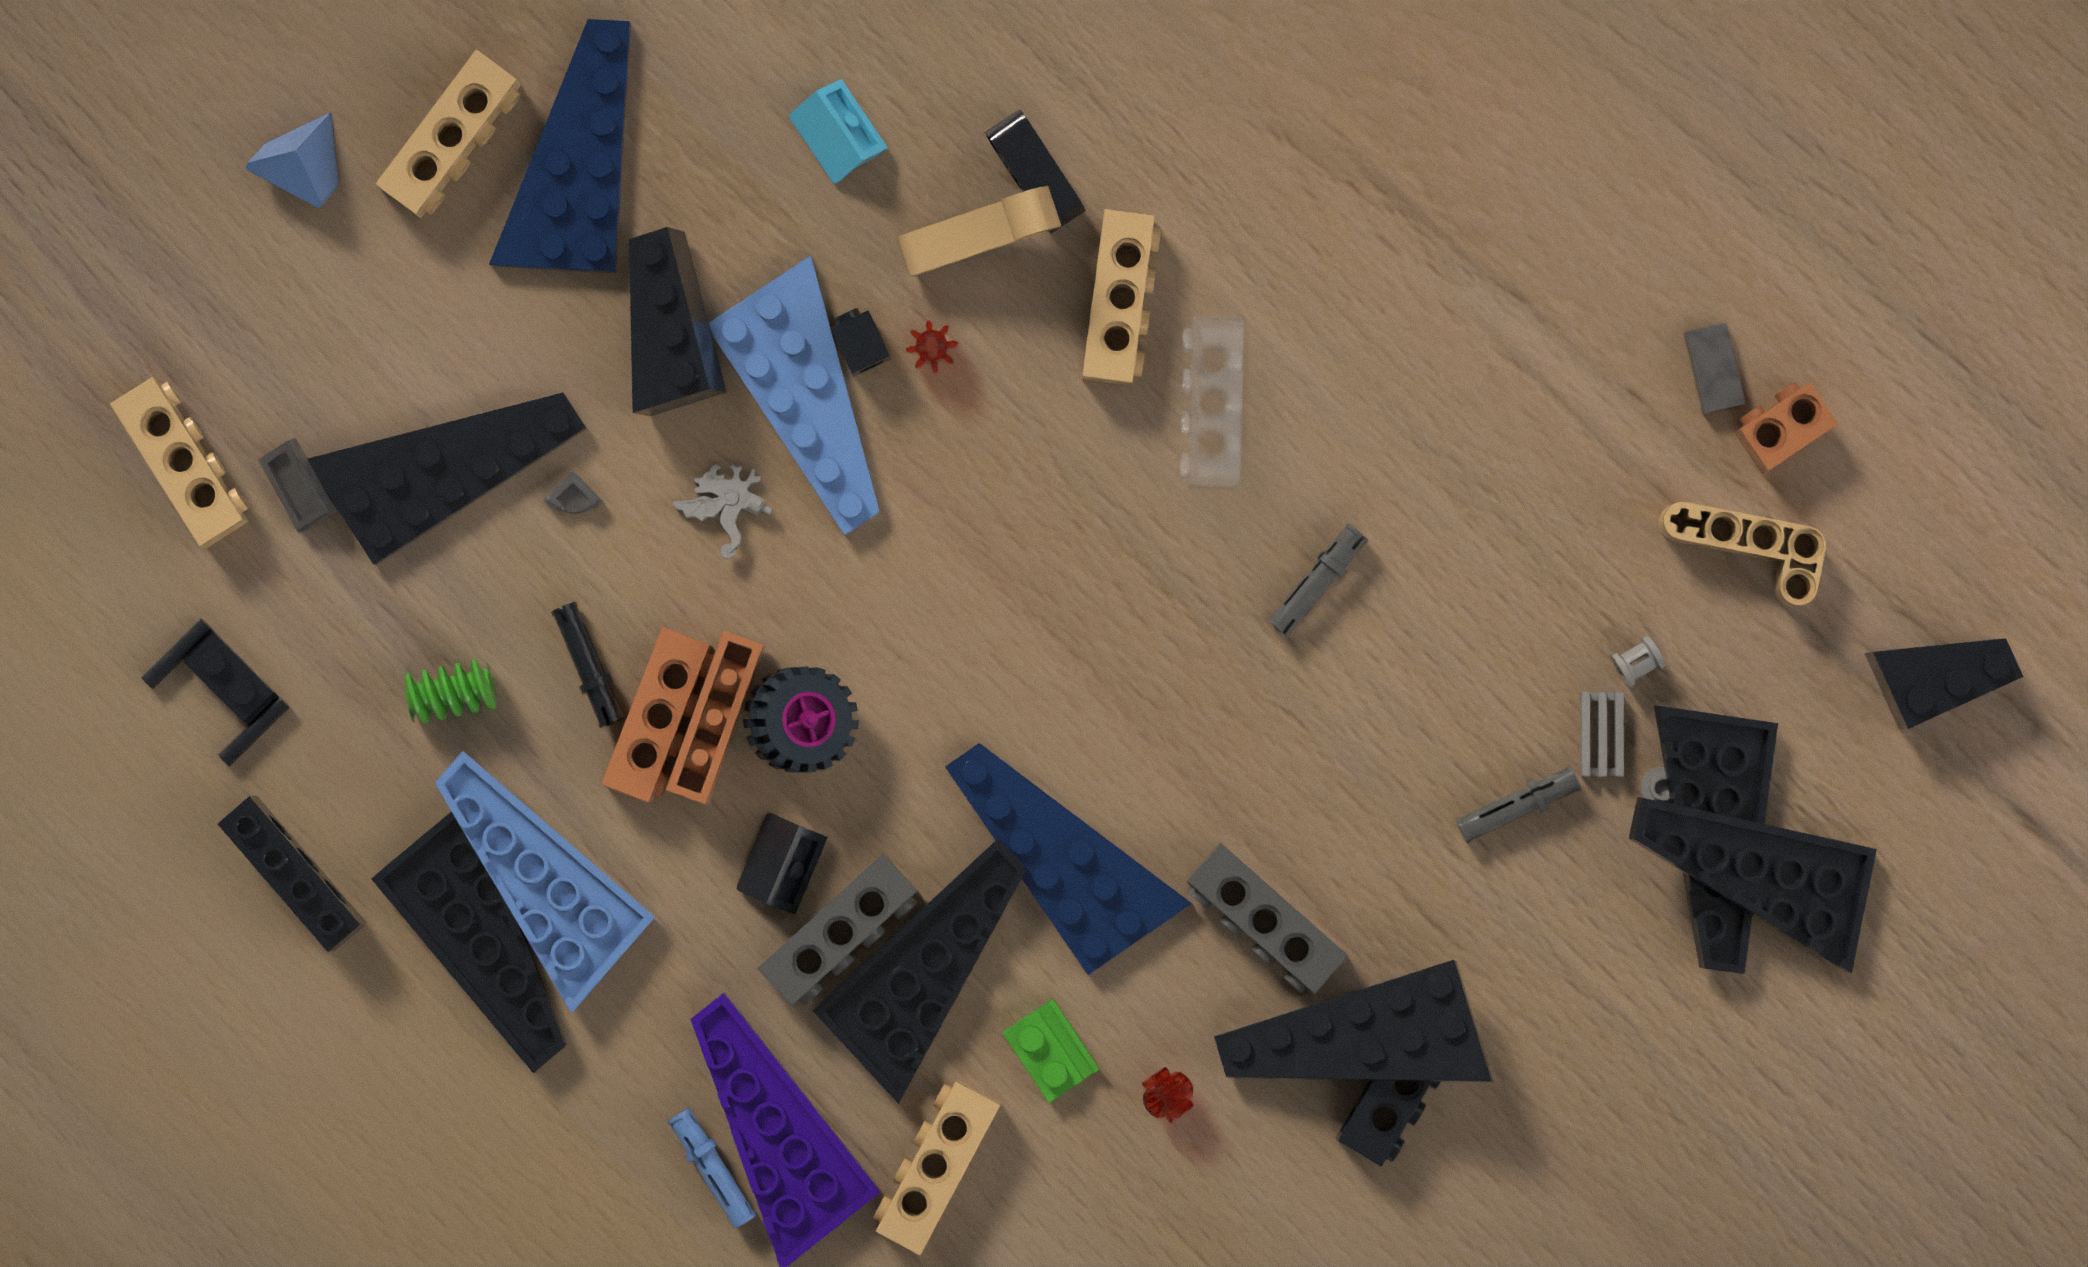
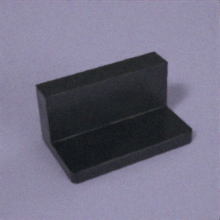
(781, 863)

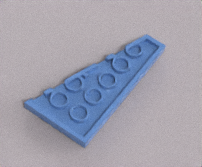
(557, 895)

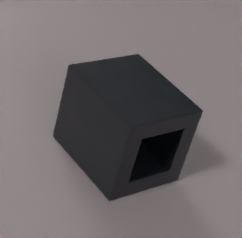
(859, 341)

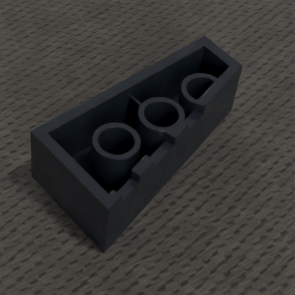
(669, 327)

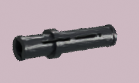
(587, 663)

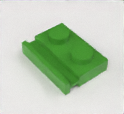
(1050, 1050)

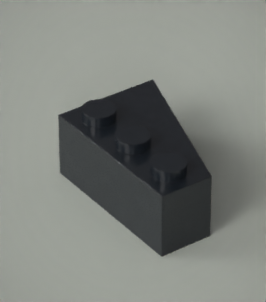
(1940, 677)

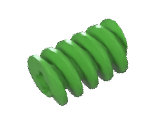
(450, 692)

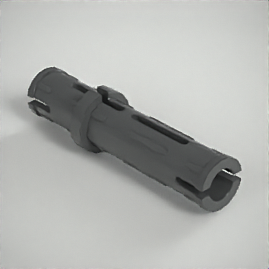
(1318, 579)
(1518, 804)

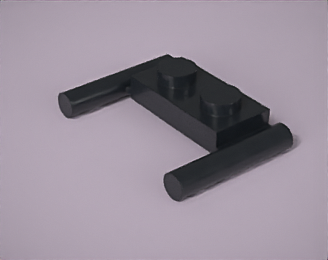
(229, 679)

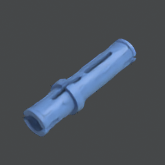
(707, 1161)

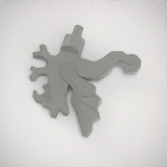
(731, 499)

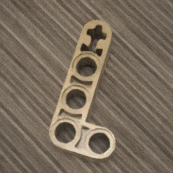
(979, 231)
(1742, 543)

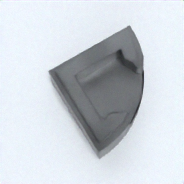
(573, 496)

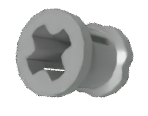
(1645, 649)

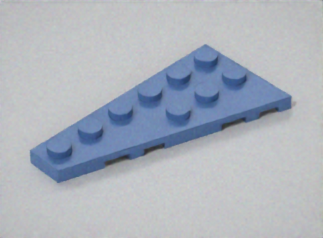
(792, 369)

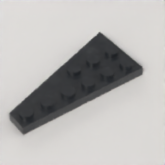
(1787, 878)
(474, 935)

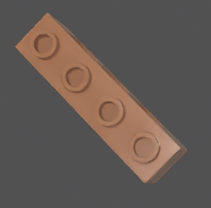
(715, 717)
(623, 771)

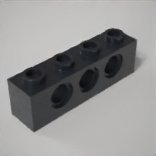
(292, 873)
(1377, 1143)

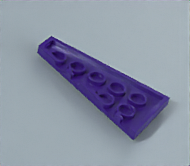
(789, 1152)

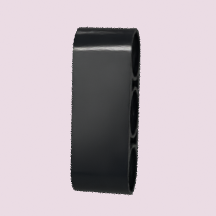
(1032, 164)

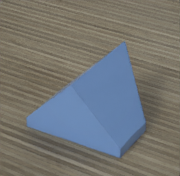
(301, 161)

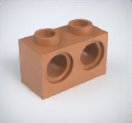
(1789, 434)

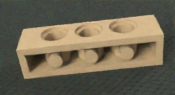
(450, 110)
(1118, 231)
(136, 413)
(915, 1229)

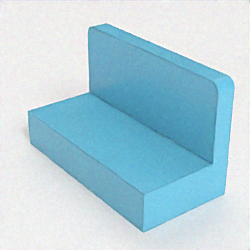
(837, 130)

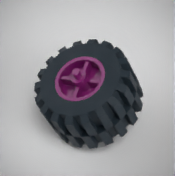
(801, 719)

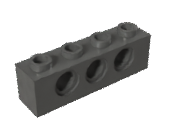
(1322, 954)
(783, 967)

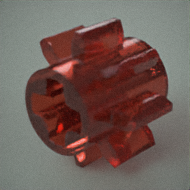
(942, 354)
(1168, 1094)

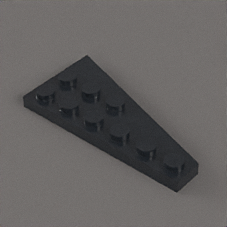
(420, 478)
(1726, 770)
(907, 987)
(1385, 1032)

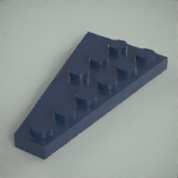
(1079, 878)

